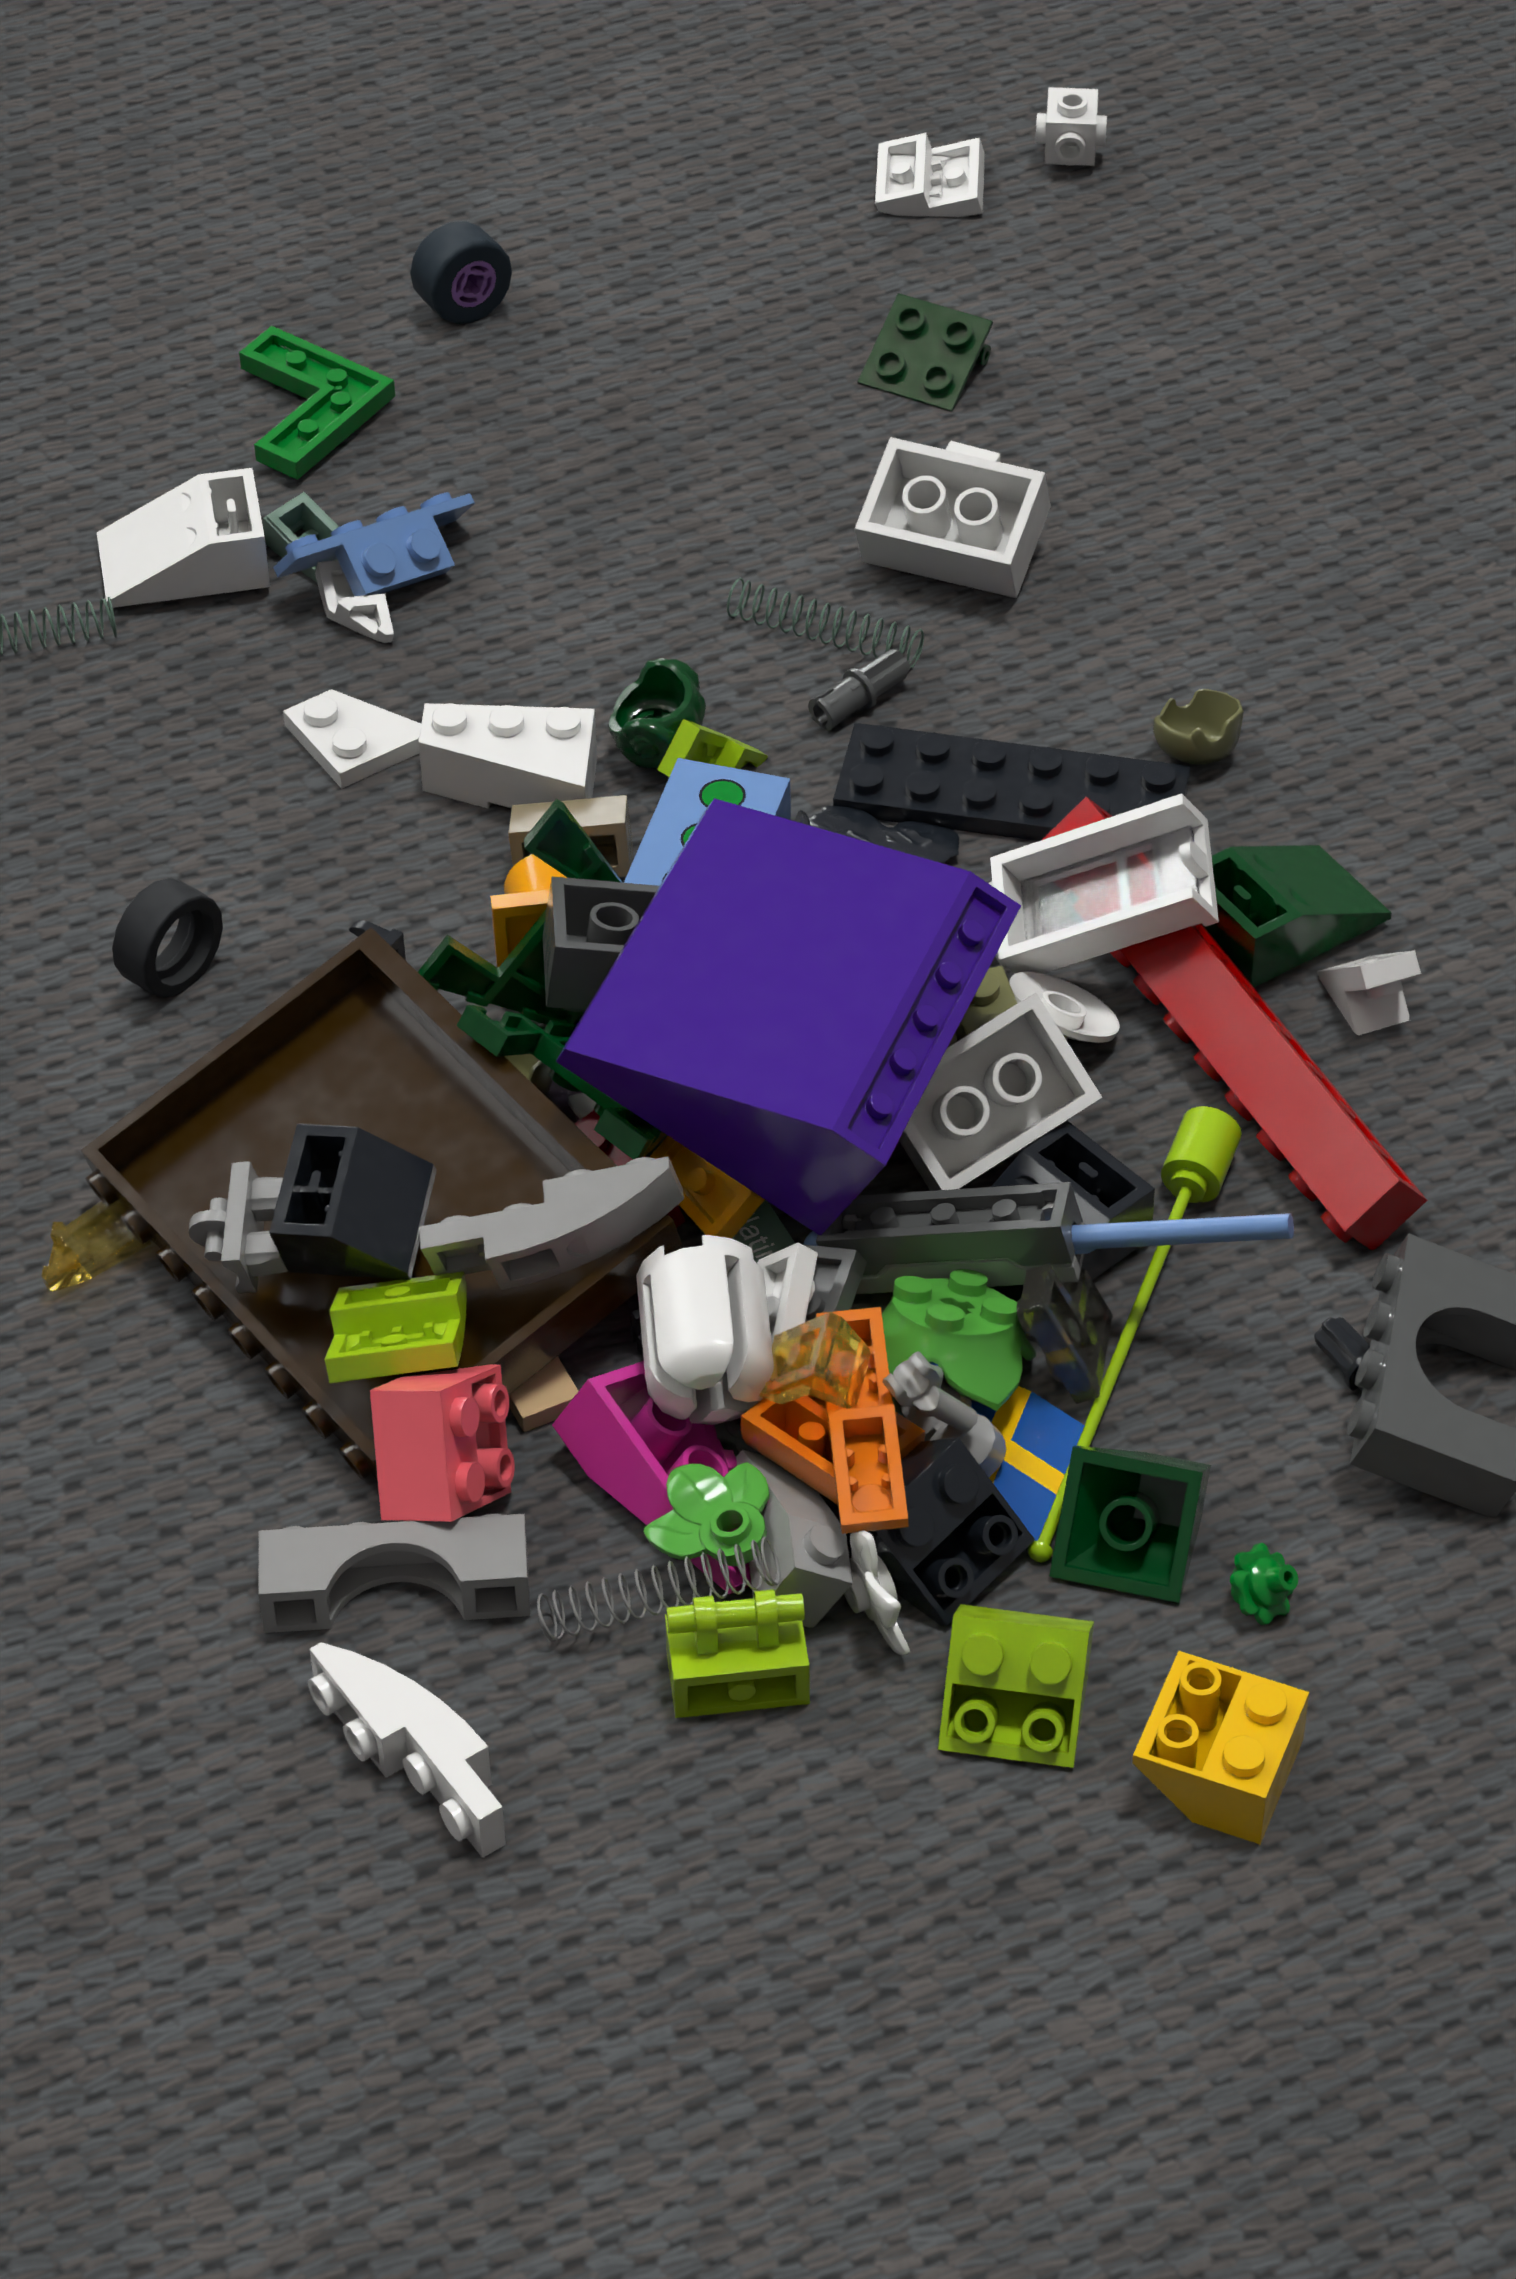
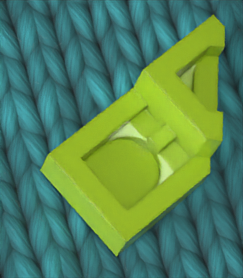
(708, 746)

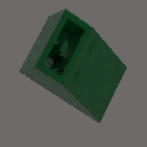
(1286, 907)

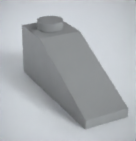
(805, 1539)

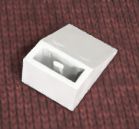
(187, 543)

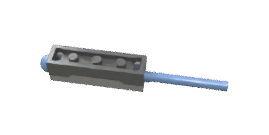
(1006, 1233)

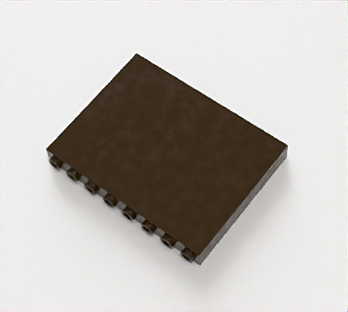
(382, 1054)

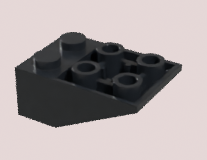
(1101, 1185)

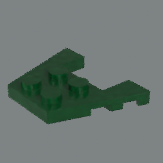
(521, 977)
(521, 1036)

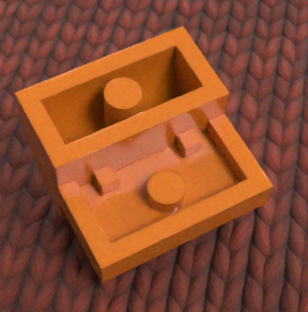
(799, 1439)

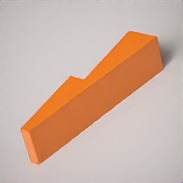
(867, 1441)

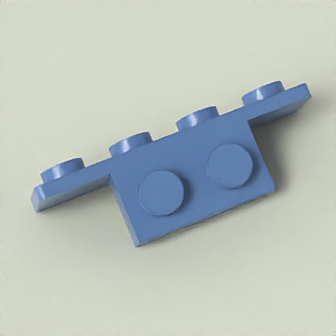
(385, 554)

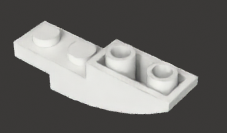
(413, 1730)

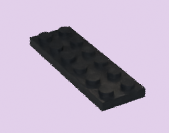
(990, 782)

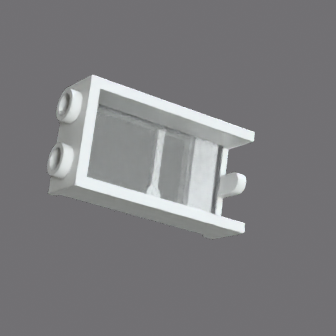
(1107, 886)

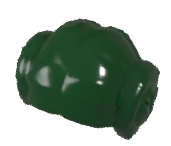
(653, 709)

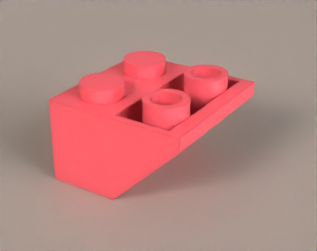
(441, 1443)

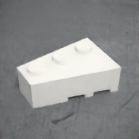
(507, 753)

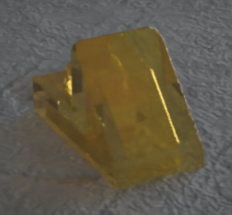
(818, 1360)

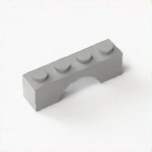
(318, 1570)

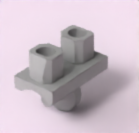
(235, 1227)

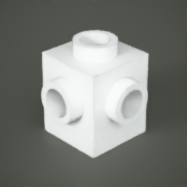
(1071, 126)

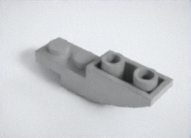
(577, 1223)

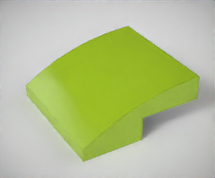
(397, 1327)

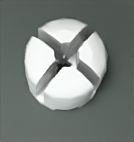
(705, 1330)

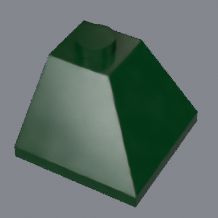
(1129, 1521)

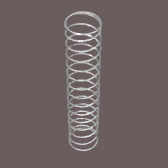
(660, 1593)

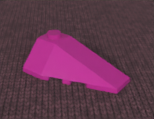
(634, 1446)

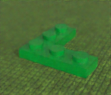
(337, 391)

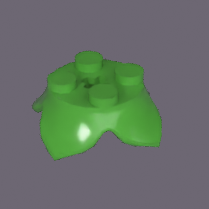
(961, 1329)

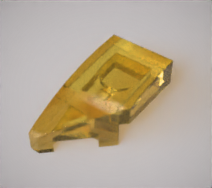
(88, 1246)

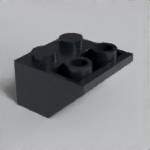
(350, 1204)
(956, 1532)

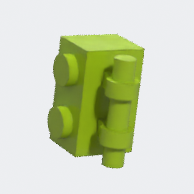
(737, 1654)

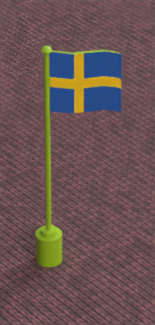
(1040, 1434)

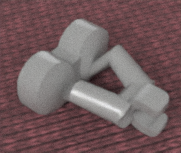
(944, 1412)

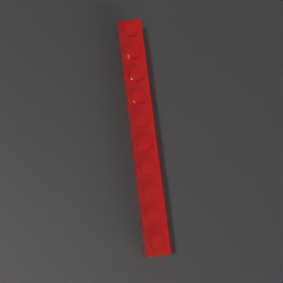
(1269, 1076)

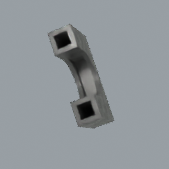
(1402, 1420)

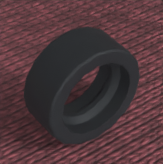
(145, 926)

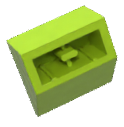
(1015, 1685)

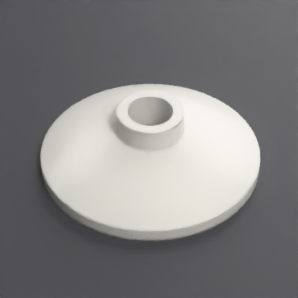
(1073, 1009)

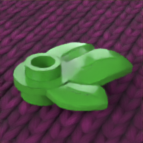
(707, 1508)

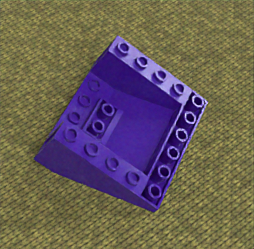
(789, 1002)

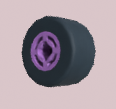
(461, 272)

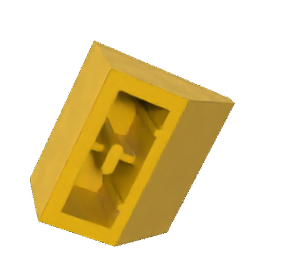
(1222, 1744)

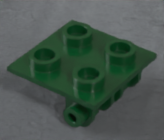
(926, 352)

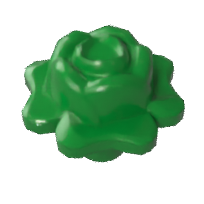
(1262, 1583)

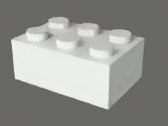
(953, 517)
(995, 1096)

